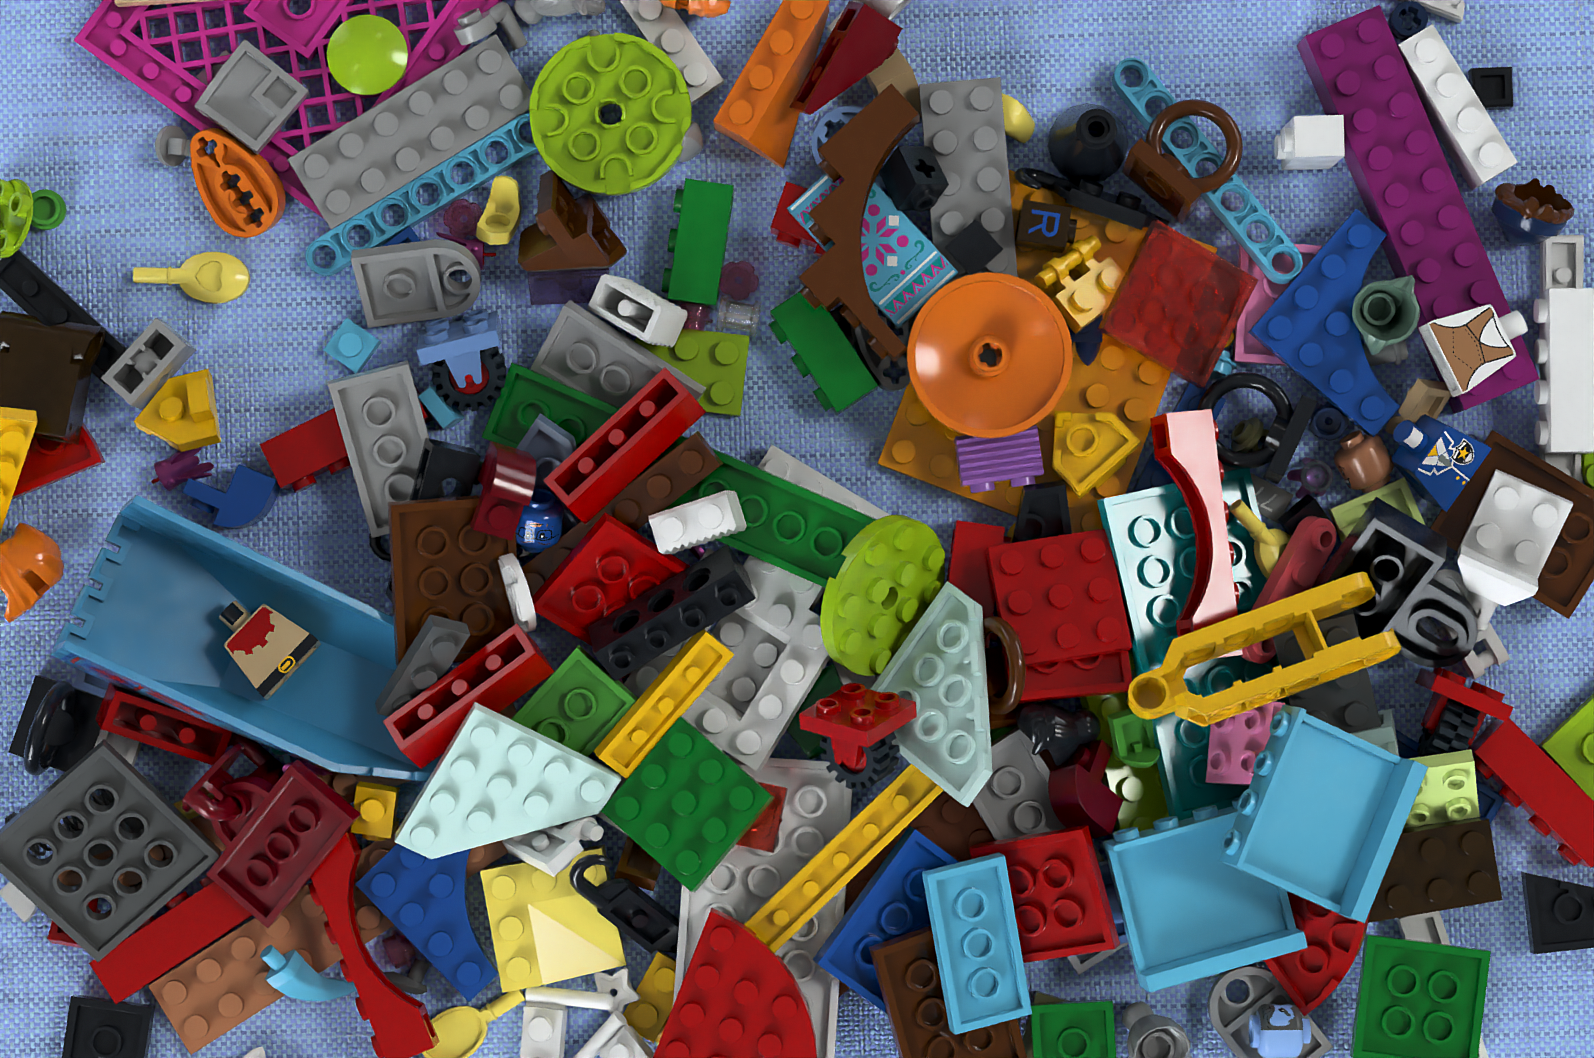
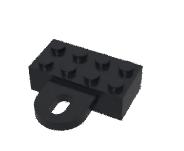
(1401, 565)

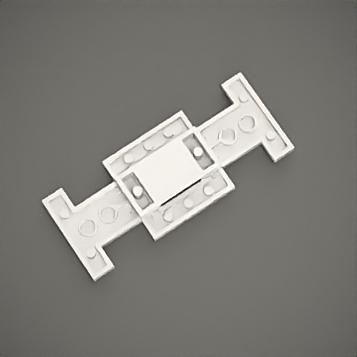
(772, 641)

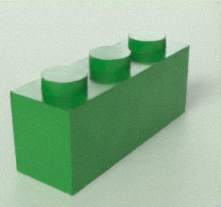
(698, 243)
(822, 353)

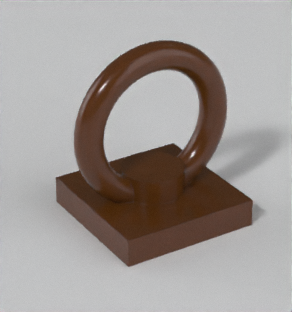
(1166, 177)
(1004, 699)

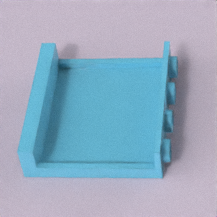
(1322, 813)
(1190, 910)

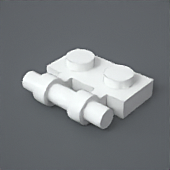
(554, 848)

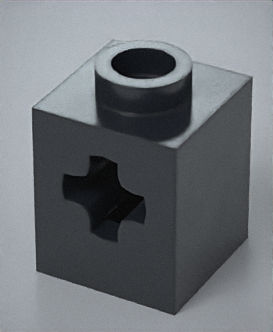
(913, 178)

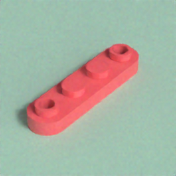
(1294, 573)

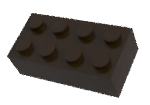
(1439, 870)

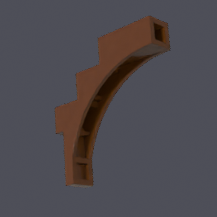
(855, 158)

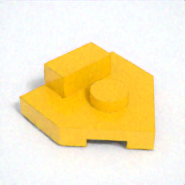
(183, 412)
(1090, 448)

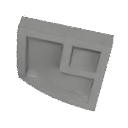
(251, 97)

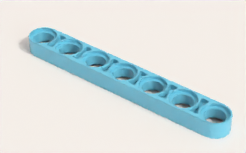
(1203, 150)
(407, 195)

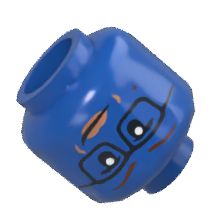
(540, 522)

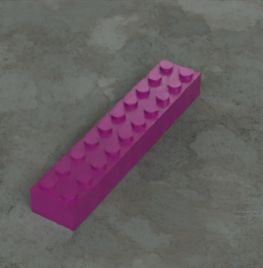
(1408, 183)

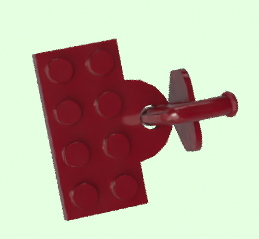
(272, 824)

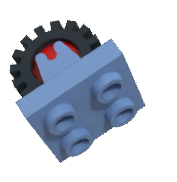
(465, 358)

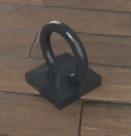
(1283, 433)
(56, 726)

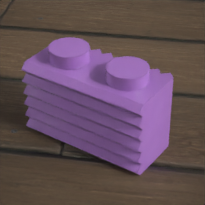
(999, 459)

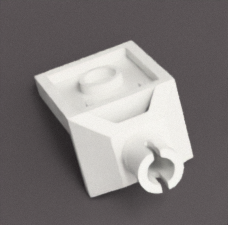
(1508, 543)

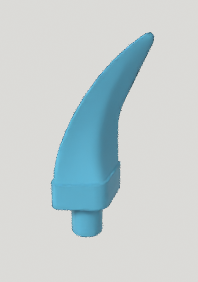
(299, 980)

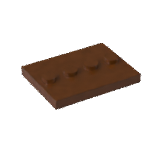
(1571, 561)
(446, 572)
(917, 1008)

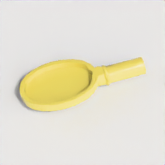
(204, 276)
(1268, 542)
(466, 1027)

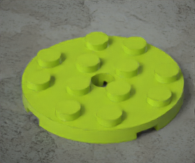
(600, 73)
(859, 614)

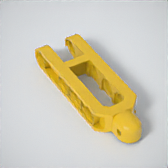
(1164, 688)

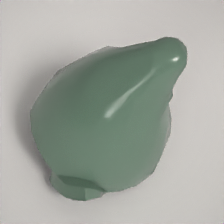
(1386, 312)

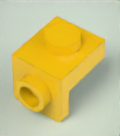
(377, 809)

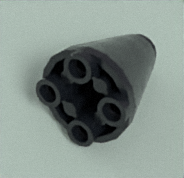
(1080, 154)

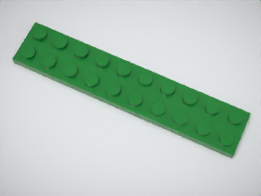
(783, 520)

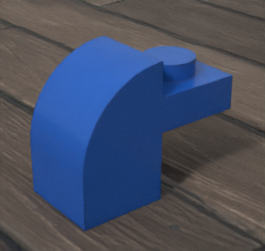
(244, 503)

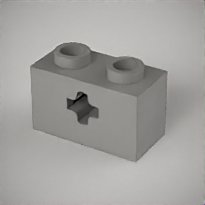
(148, 363)

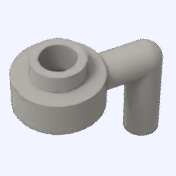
(477, 25)

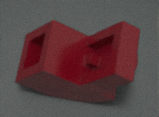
(507, 485)
(1079, 794)

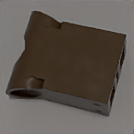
(48, 372)

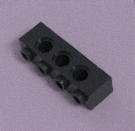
(439, 462)
(671, 613)

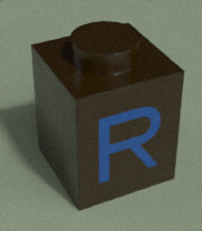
(1044, 226)

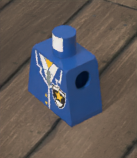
(1436, 459)

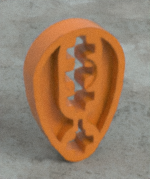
(222, 201)

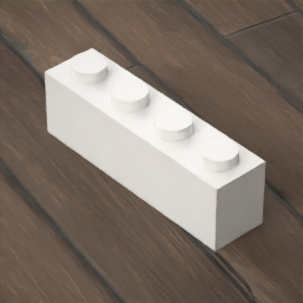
(1455, 109)
(1566, 370)

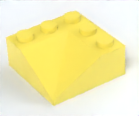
(545, 927)

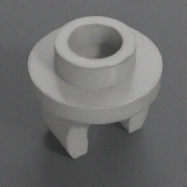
(172, 146)

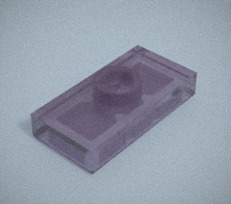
(562, 286)

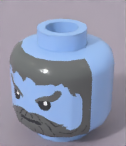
(1278, 1031)

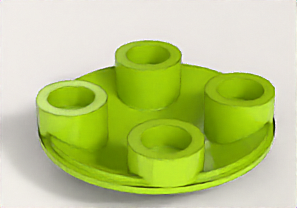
(367, 55)
(15, 215)

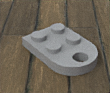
(414, 281)
(1232, 1018)

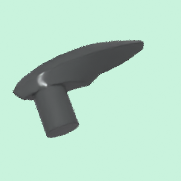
(413, 981)

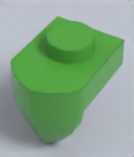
(1133, 739)

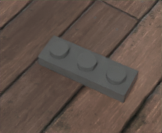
(423, 663)

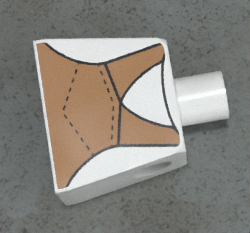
(1472, 345)

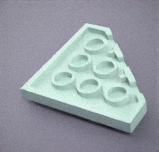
(947, 678)
(500, 785)

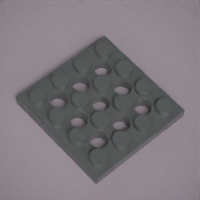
(133, 798)

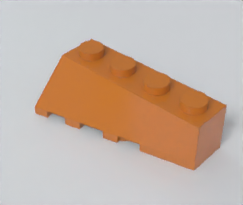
(760, 101)

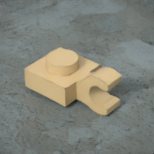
(1422, 398)

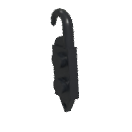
(1090, 196)
(627, 907)

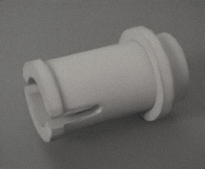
(1391, 353)

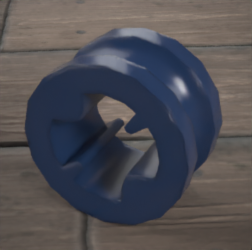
(1420, 18)

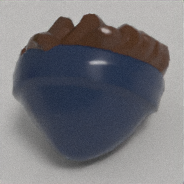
(1530, 212)

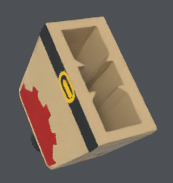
(266, 645)

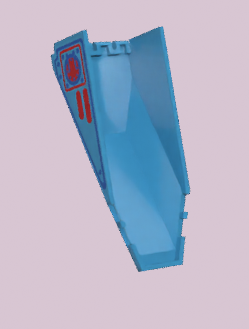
(162, 638)

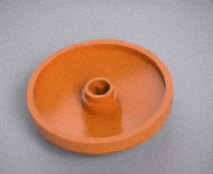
(998, 316)

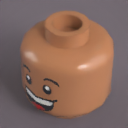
(1363, 462)

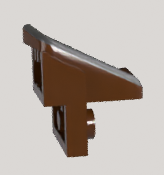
(567, 232)

